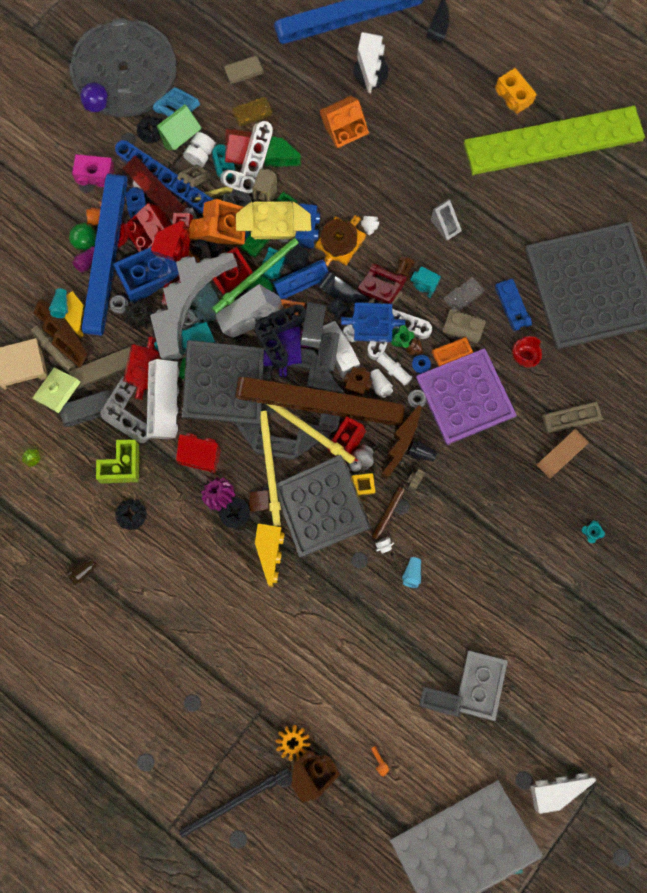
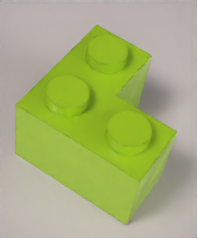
(124, 467)

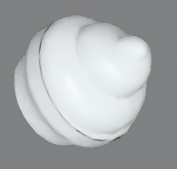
(370, 224)

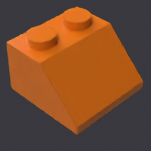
(226, 222)

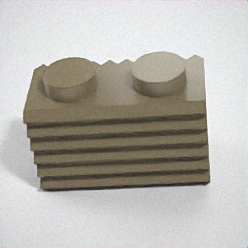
(265, 186)
(464, 325)

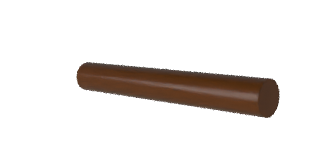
(388, 513)

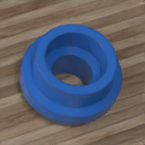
(421, 369)

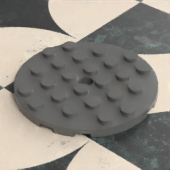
(128, 43)

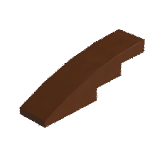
(63, 336)
(404, 437)

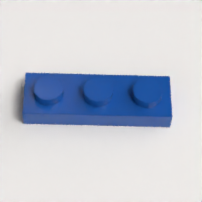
(300, 279)

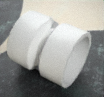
(200, 148)

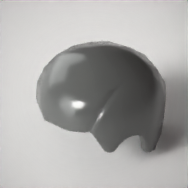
(237, 197)

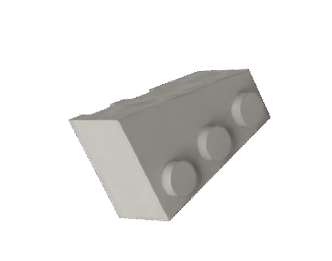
(248, 310)

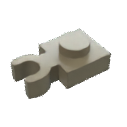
(415, 479)

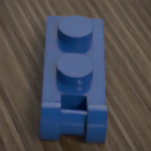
(513, 304)

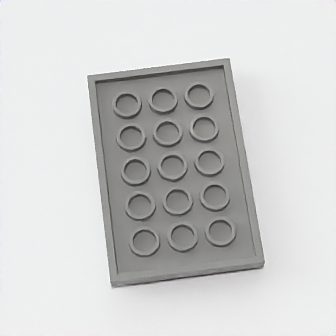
(467, 845)

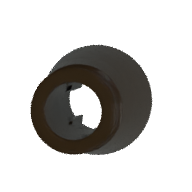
(80, 571)

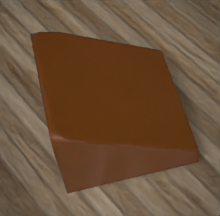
(259, 501)

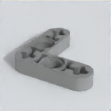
(118, 409)

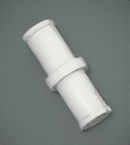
(394, 369)

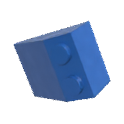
(144, 273)

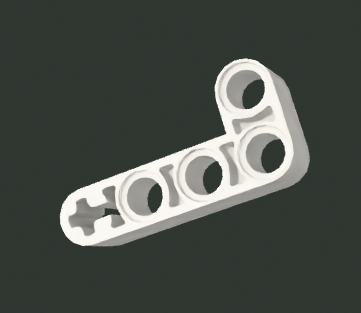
(250, 156)

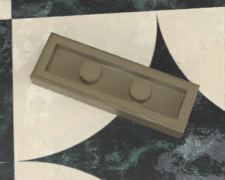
(572, 417)

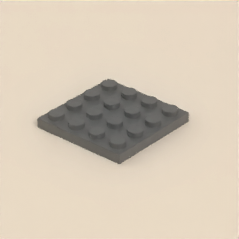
(213, 378)
(322, 506)

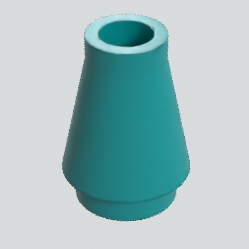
(59, 306)

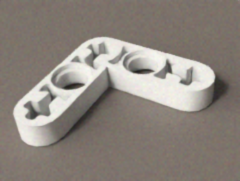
(420, 322)

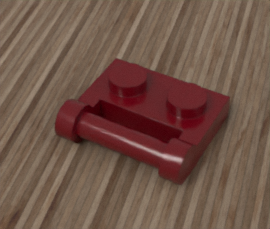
(380, 289)

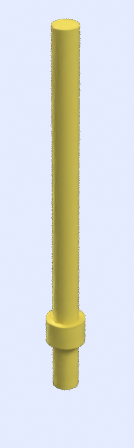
(335, 448)
(274, 505)

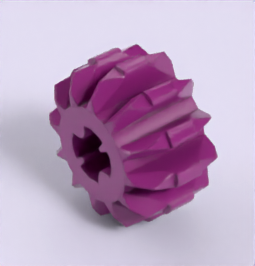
(218, 493)

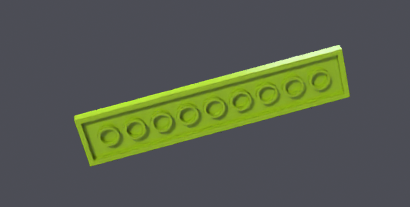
(553, 140)

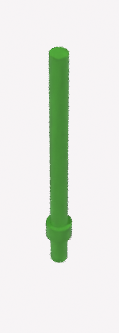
(228, 298)

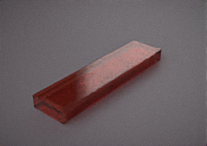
(153, 187)

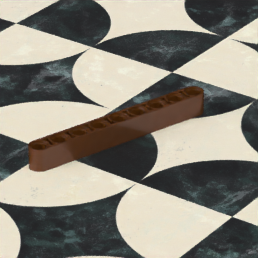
(319, 401)

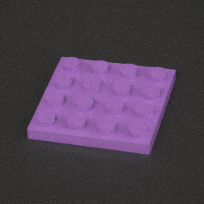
(466, 396)

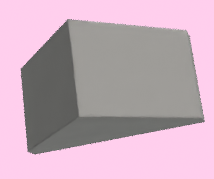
(445, 220)

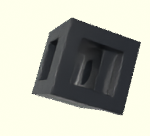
(297, 258)

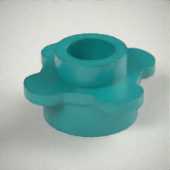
(587, 530)

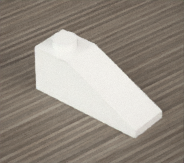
(345, 355)

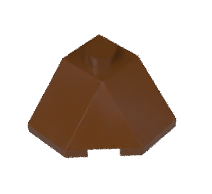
(313, 775)

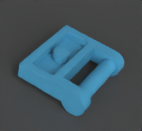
(175, 99)

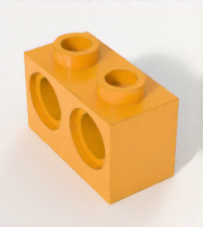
(518, 89)

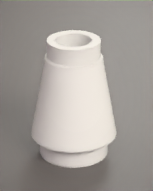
(381, 384)

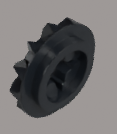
(143, 132)
(243, 515)
(137, 520)

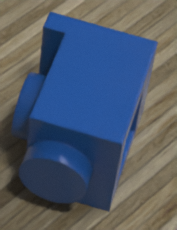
(135, 201)

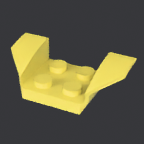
(273, 220)

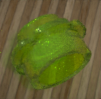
(31, 457)

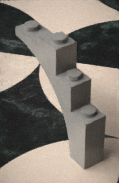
(179, 296)

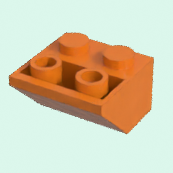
(344, 121)

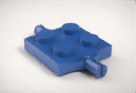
(372, 322)

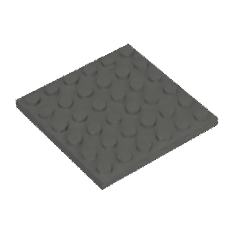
(591, 284)

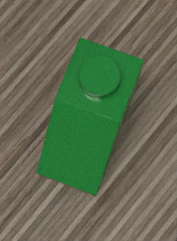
(281, 154)

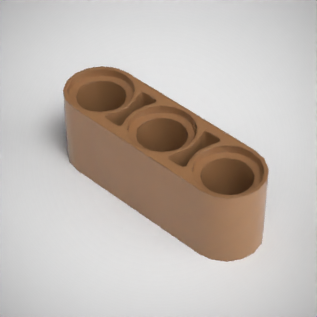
(562, 453)

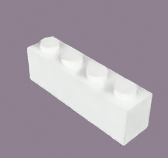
(162, 399)

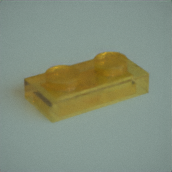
(252, 111)

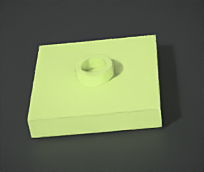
(56, 390)

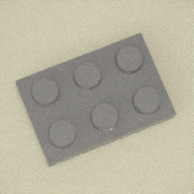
(482, 685)

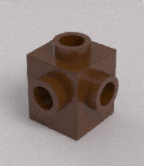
(357, 381)

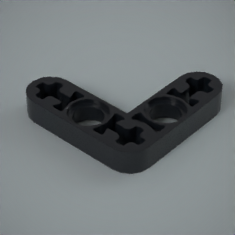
(271, 333)

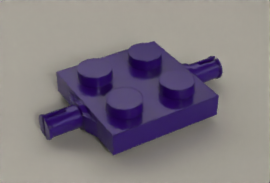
(292, 344)

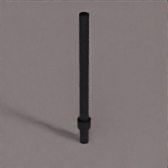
(271, 781)

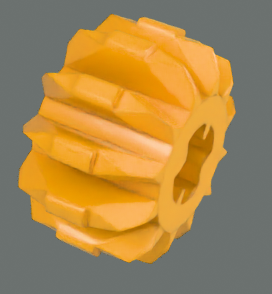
(287, 737)

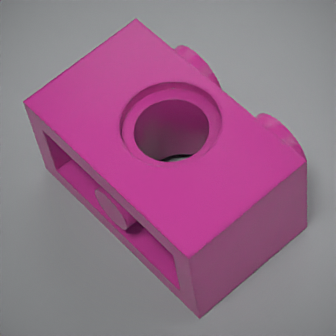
(86, 164)

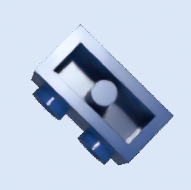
(307, 238)

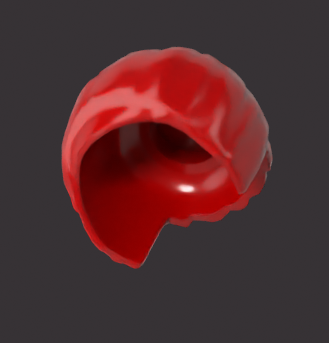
(527, 351)

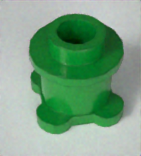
(401, 337)

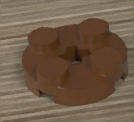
(335, 247)

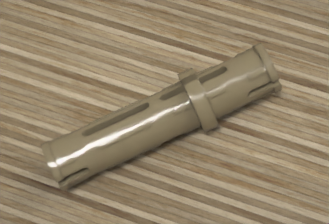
(46, 343)

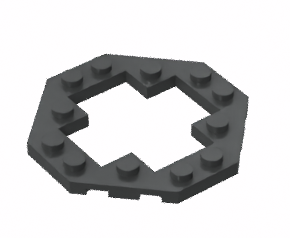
(328, 424)

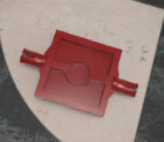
(138, 365)

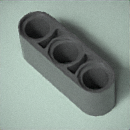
(313, 325)
(84, 409)

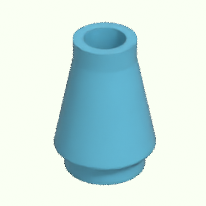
(412, 574)

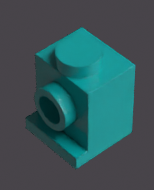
(275, 270)
(425, 281)

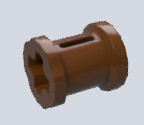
(405, 267)

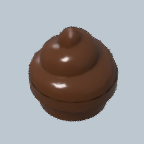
(415, 347)

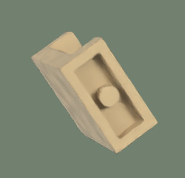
(21, 363)

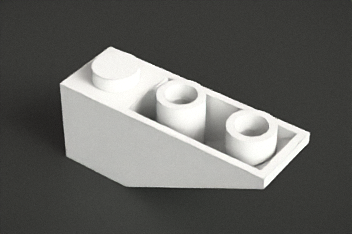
(369, 50)
(557, 794)

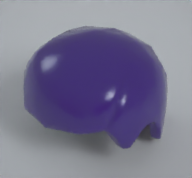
(94, 97)

